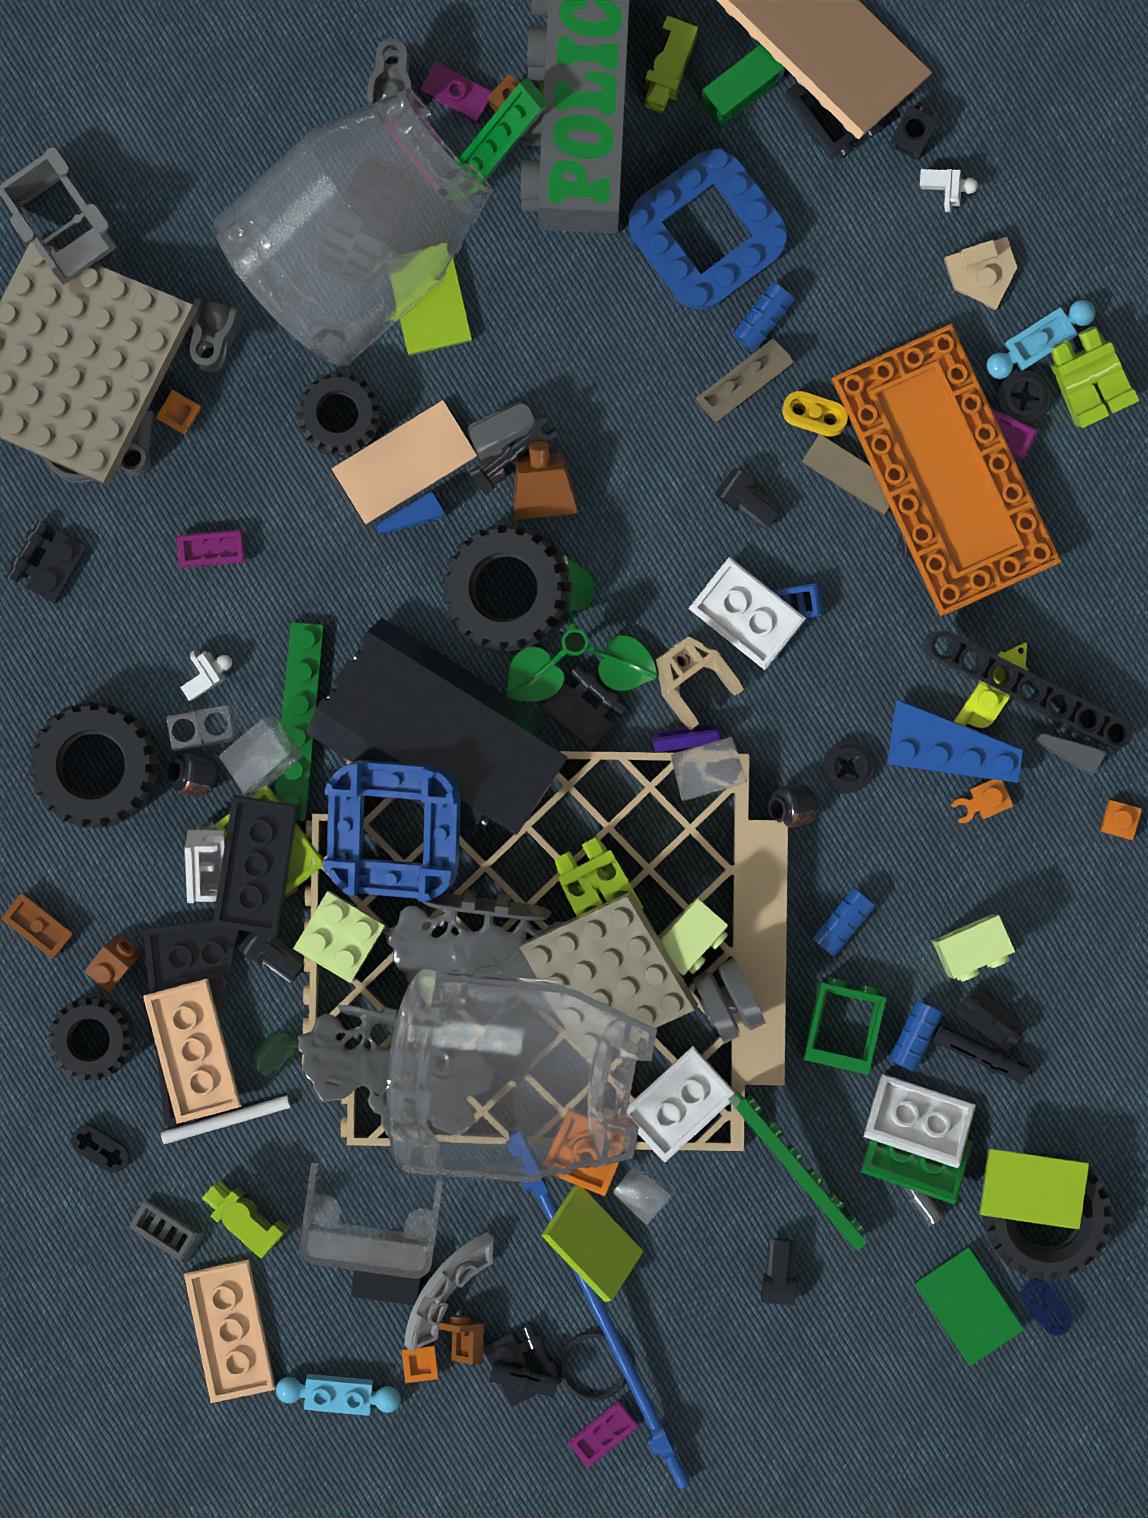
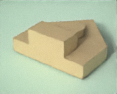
(983, 271)

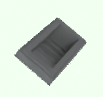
(1077, 754)
(184, 1228)

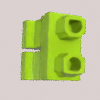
(670, 64)
(1091, 378)
(593, 878)
(242, 1218)

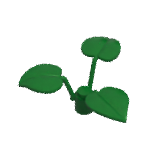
(623, 664)

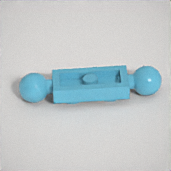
(1036, 340)
(338, 1394)

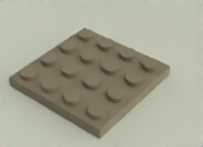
(615, 960)

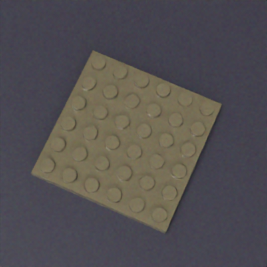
(82, 361)

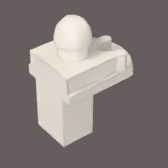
(951, 182)
(210, 673)

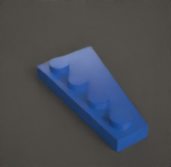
(940, 745)

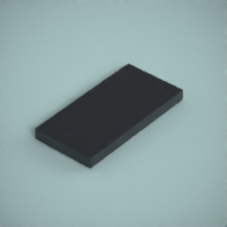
(255, 865)

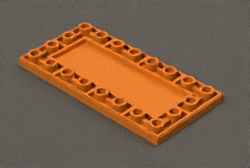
(946, 470)

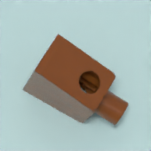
(542, 484)

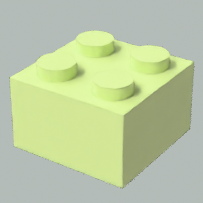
(692, 935)
(339, 936)
(973, 947)

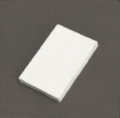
(747, 613)
(679, 1103)
(919, 1121)

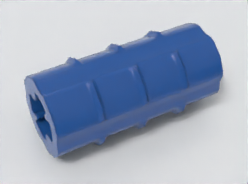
(763, 316)
(843, 922)
(916, 1036)

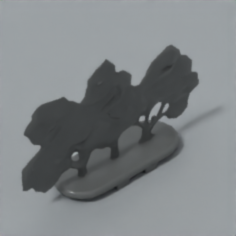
(481, 952)
(341, 1071)

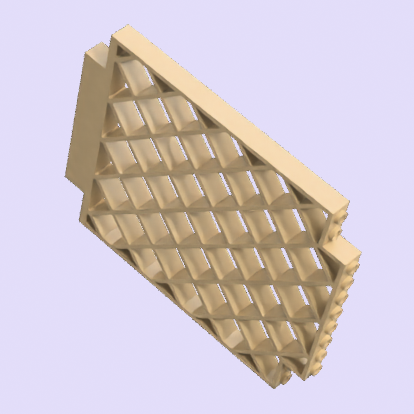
(757, 927)

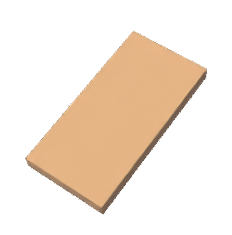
(404, 462)
(192, 1051)
(230, 1331)

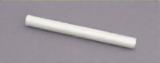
(225, 1119)

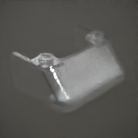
(365, 1248)

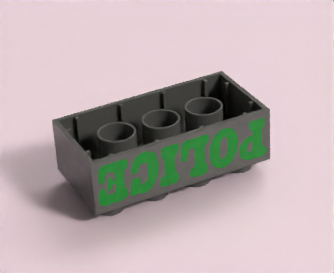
(582, 128)

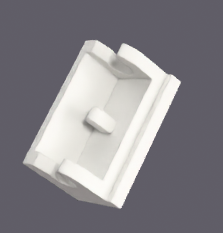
(203, 864)

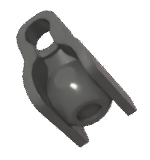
(389, 78)
(216, 328)
(499, 429)

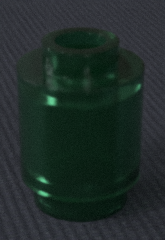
(275, 1053)

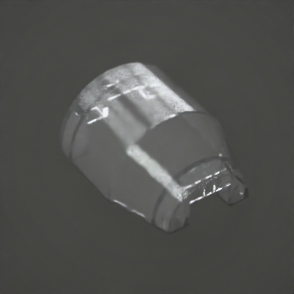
(353, 225)
(510, 1078)

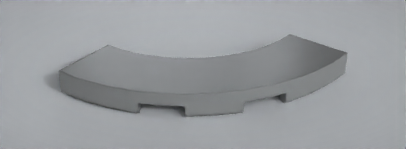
(454, 1272)

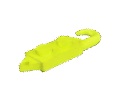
(986, 703)

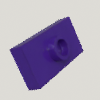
(684, 738)

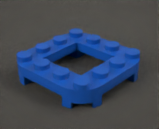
(745, 199)
(346, 824)

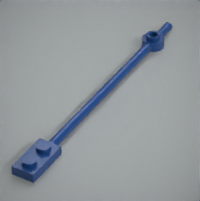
(660, 1440)

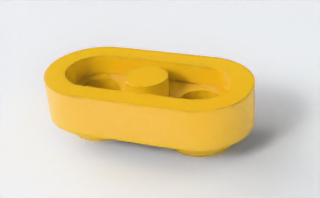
(815, 411)

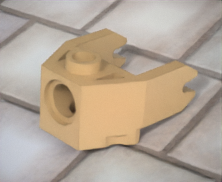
(694, 657)

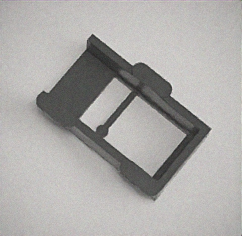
(32, 182)

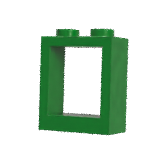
(741, 85)
(838, 1060)

